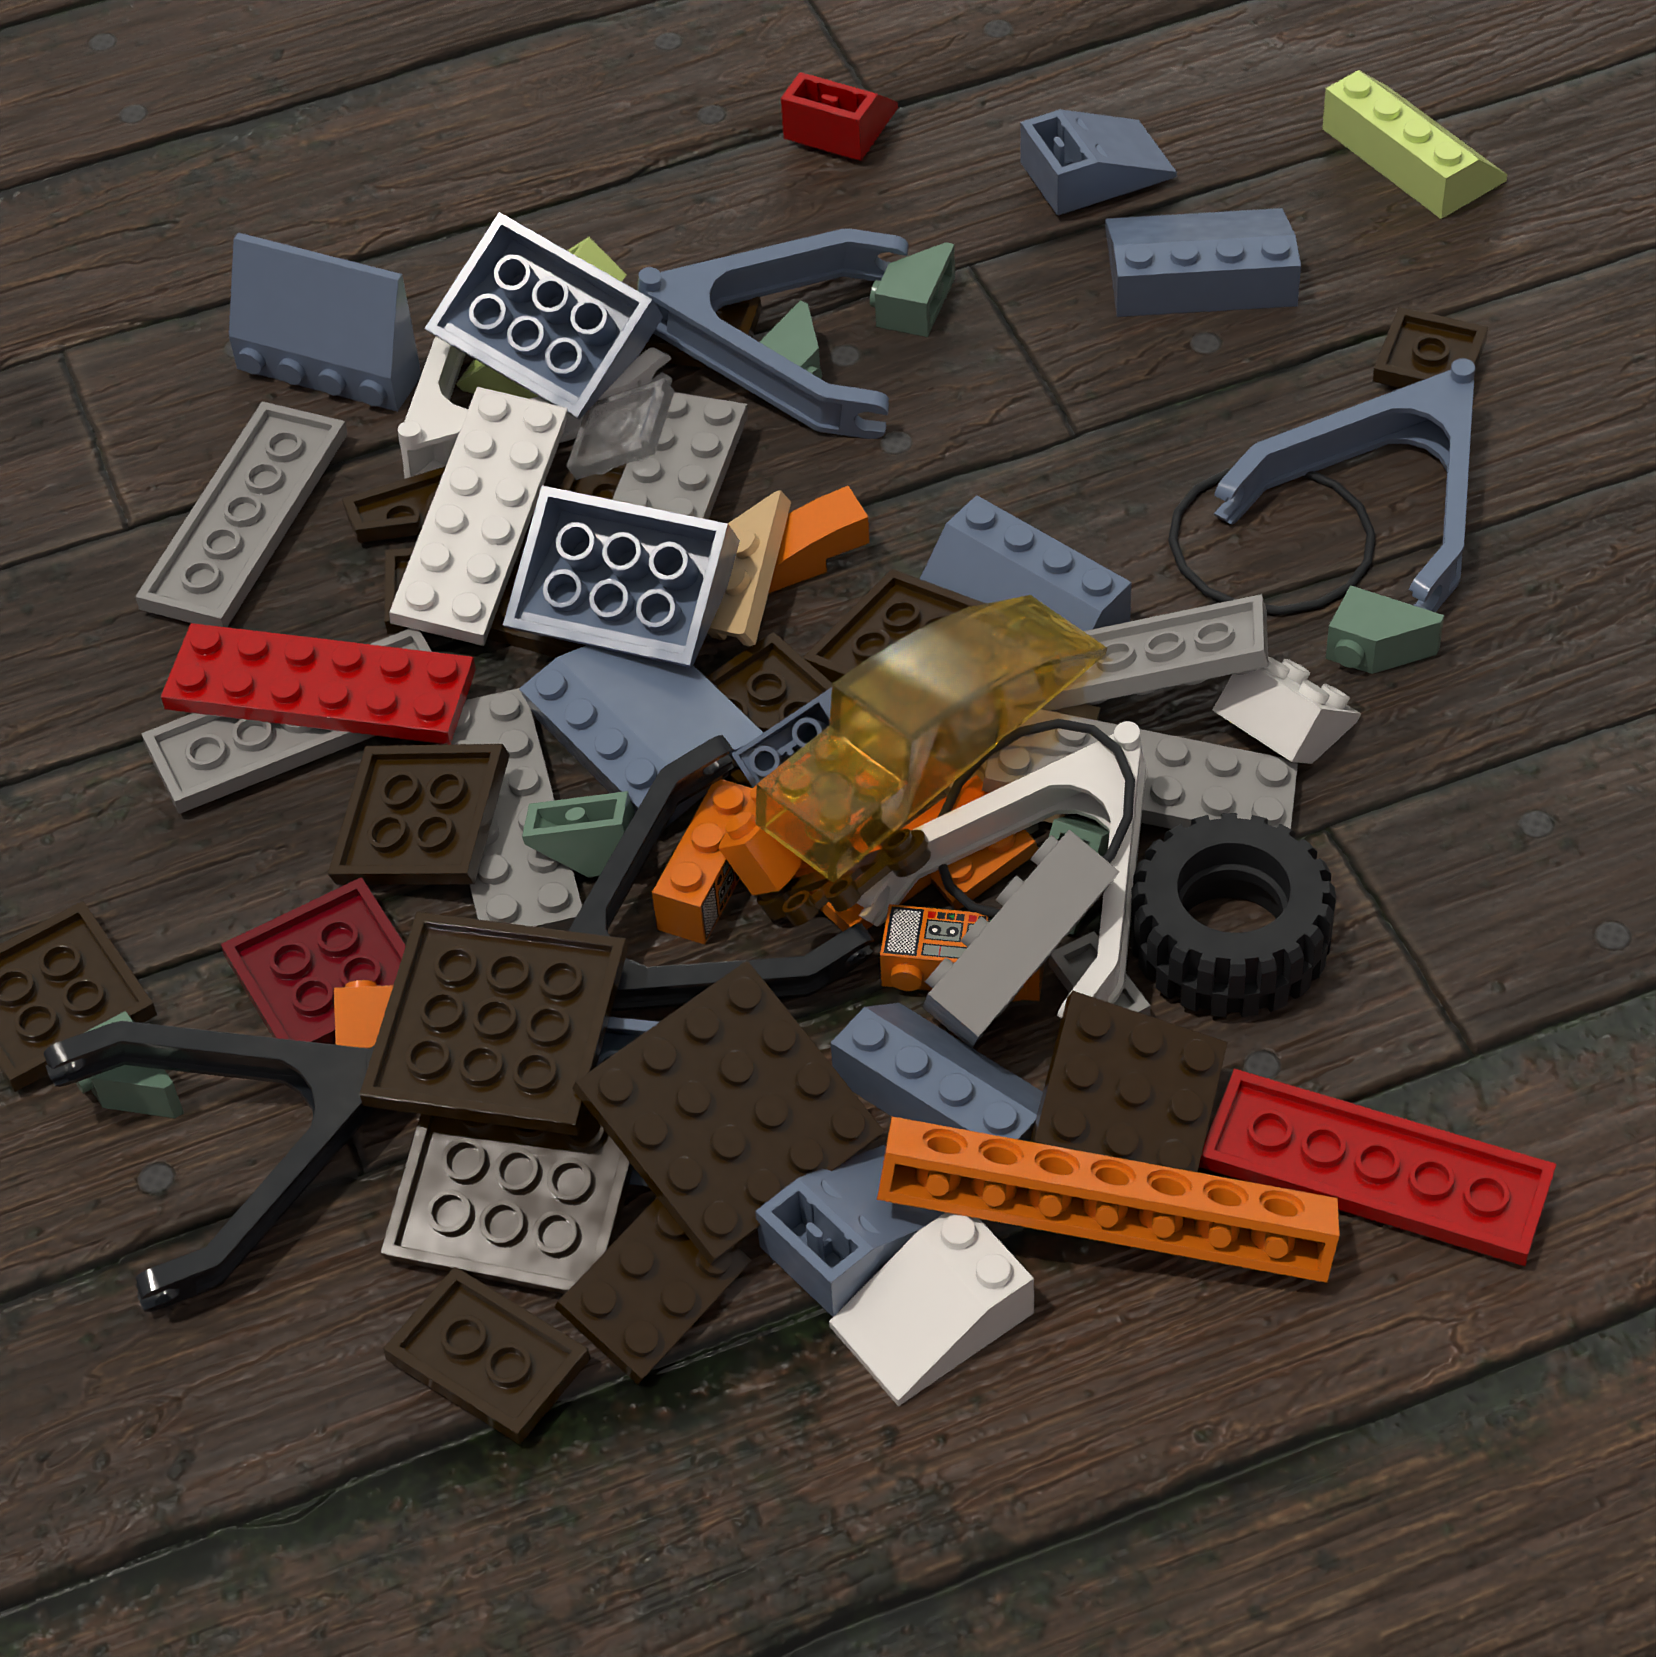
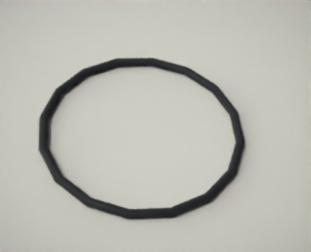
(1273, 609)
(1010, 738)

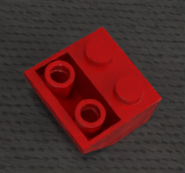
(834, 115)

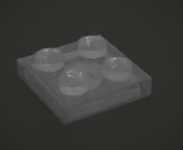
(621, 429)

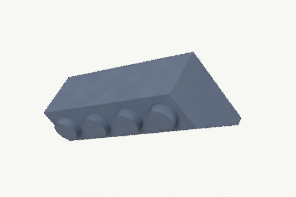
(1003, 558)
(930, 1075)

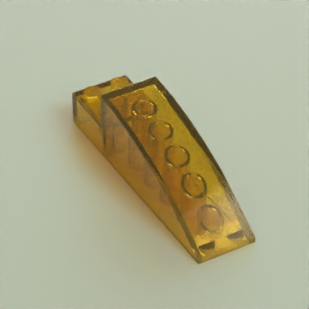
(916, 724)

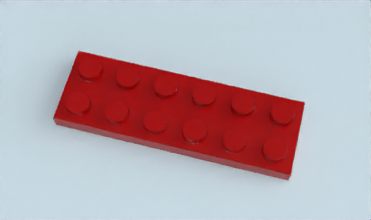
(319, 683)
(1379, 1166)

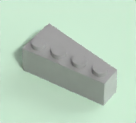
(1018, 937)

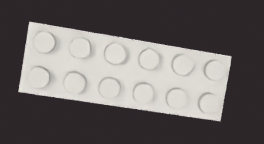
(479, 516)

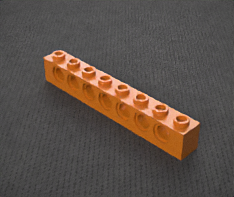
(1109, 1199)

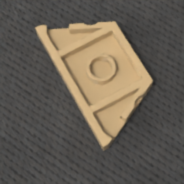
(745, 598)

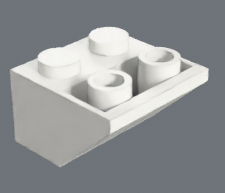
(1287, 710)

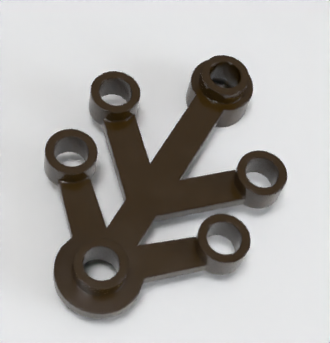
(900, 852)

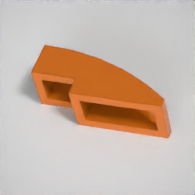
(816, 533)

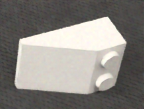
(935, 1305)

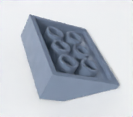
(1203, 262)
(544, 317)
(321, 323)
(621, 576)
(632, 716)

